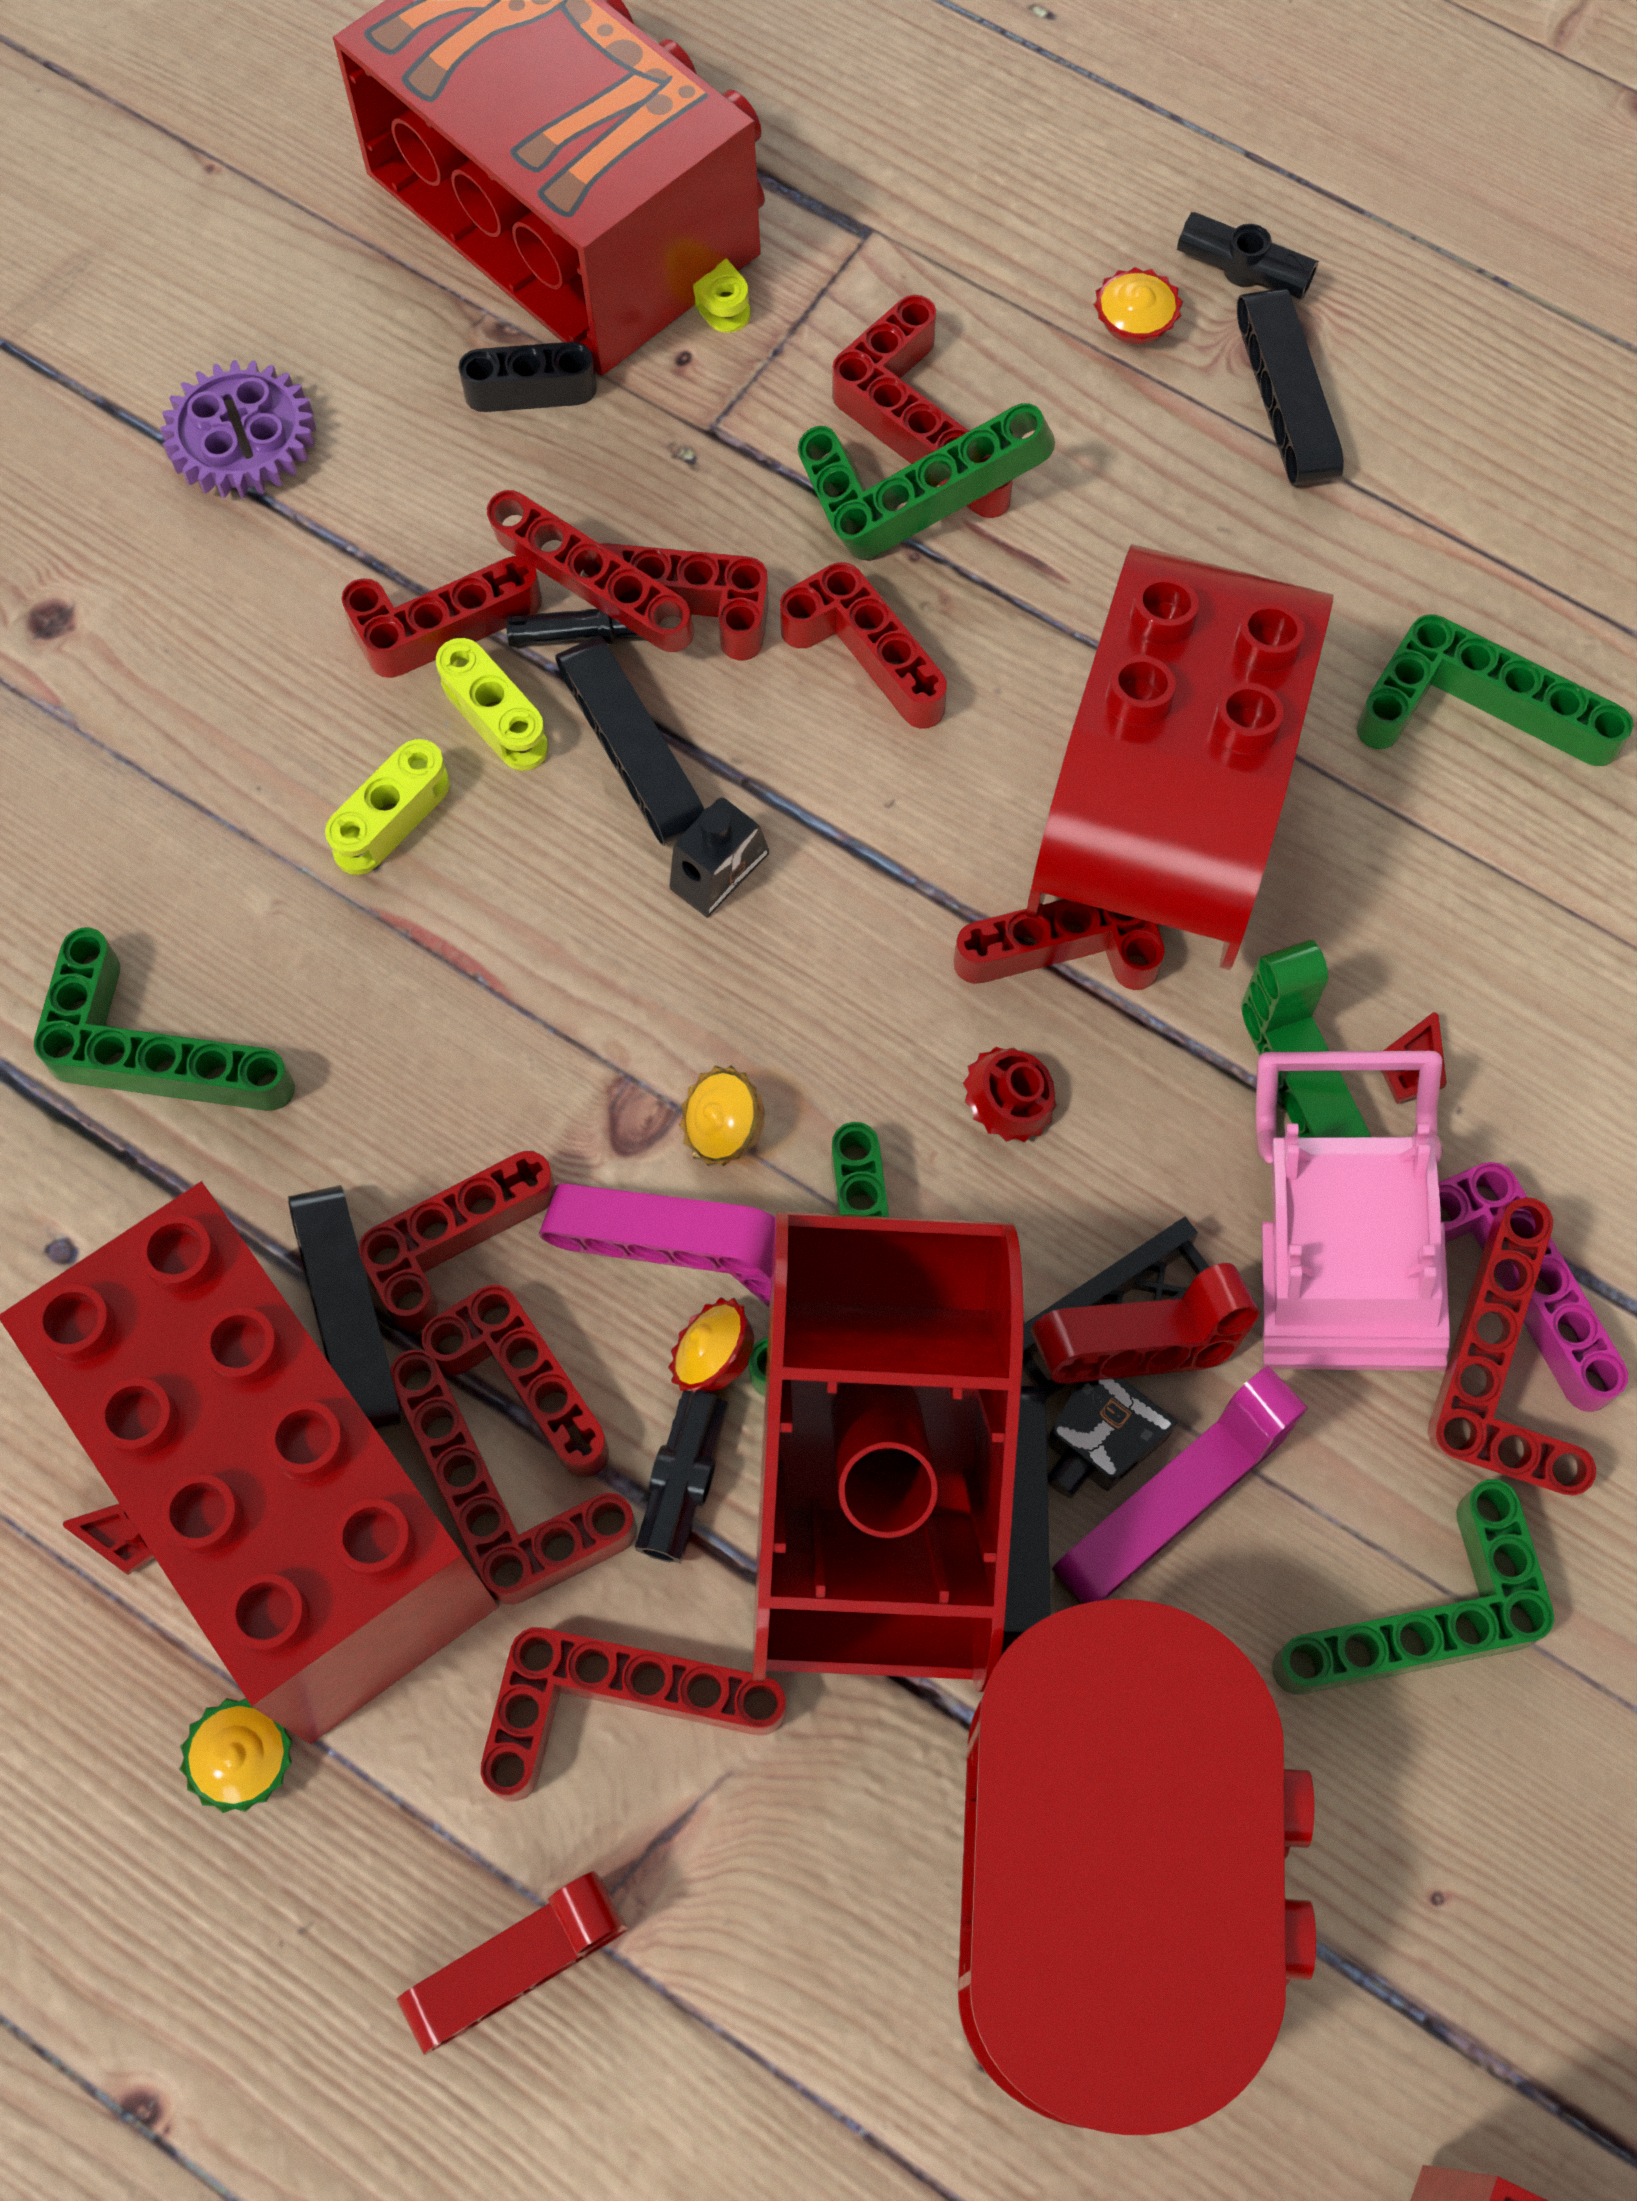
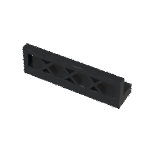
(1118, 1280)

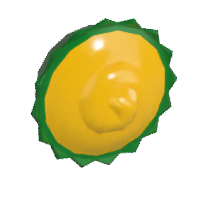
(235, 1756)

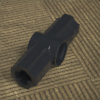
(1247, 255)
(682, 1476)

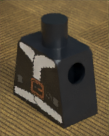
(720, 847)
(1105, 1434)

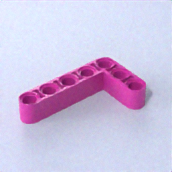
(664, 1232)
(1563, 1306)
(1125, 1541)

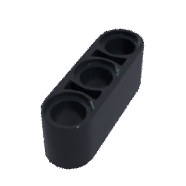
(528, 376)

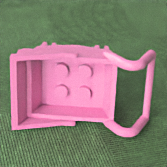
(1354, 1232)

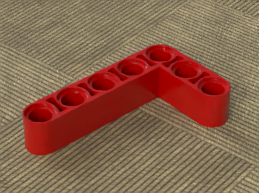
(873, 395)
(1495, 1359)
(483, 1497)
(615, 1688)

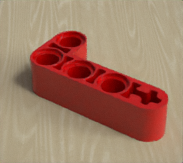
(499, 590)
(718, 597)
(872, 648)
(1057, 944)
(462, 1232)
(1149, 1335)
(530, 1384)
(512, 1963)

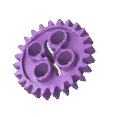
(204, 441)

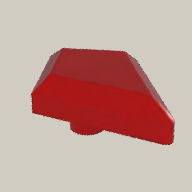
(1422, 1037)
(111, 1536)

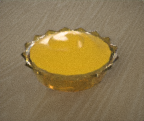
(722, 1116)

